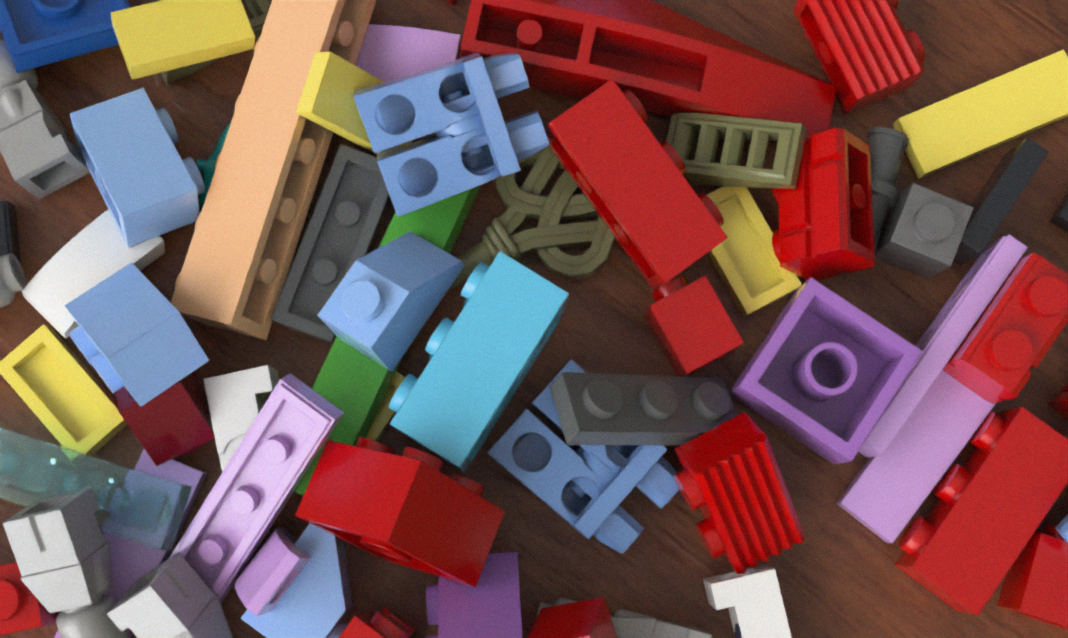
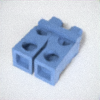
(463, 111)
(587, 481)

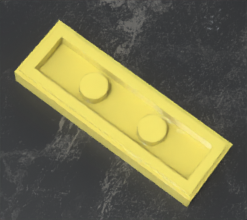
(986, 115)

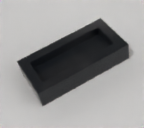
(999, 197)

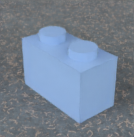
(137, 166)
(134, 335)

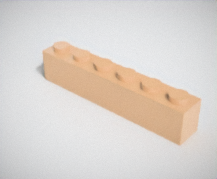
(265, 170)

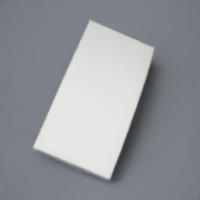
(82, 264)

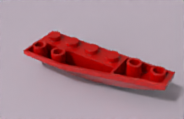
(650, 51)

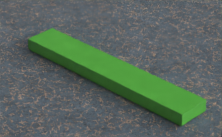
(351, 378)

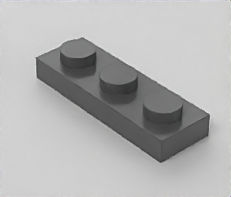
(334, 239)
(639, 408)

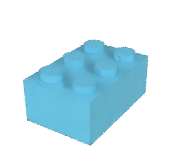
(478, 360)

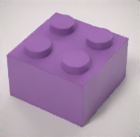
(825, 372)

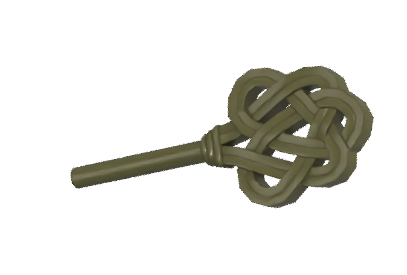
(550, 233)

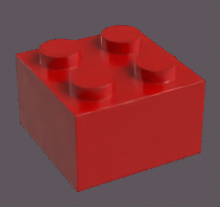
(402, 509)

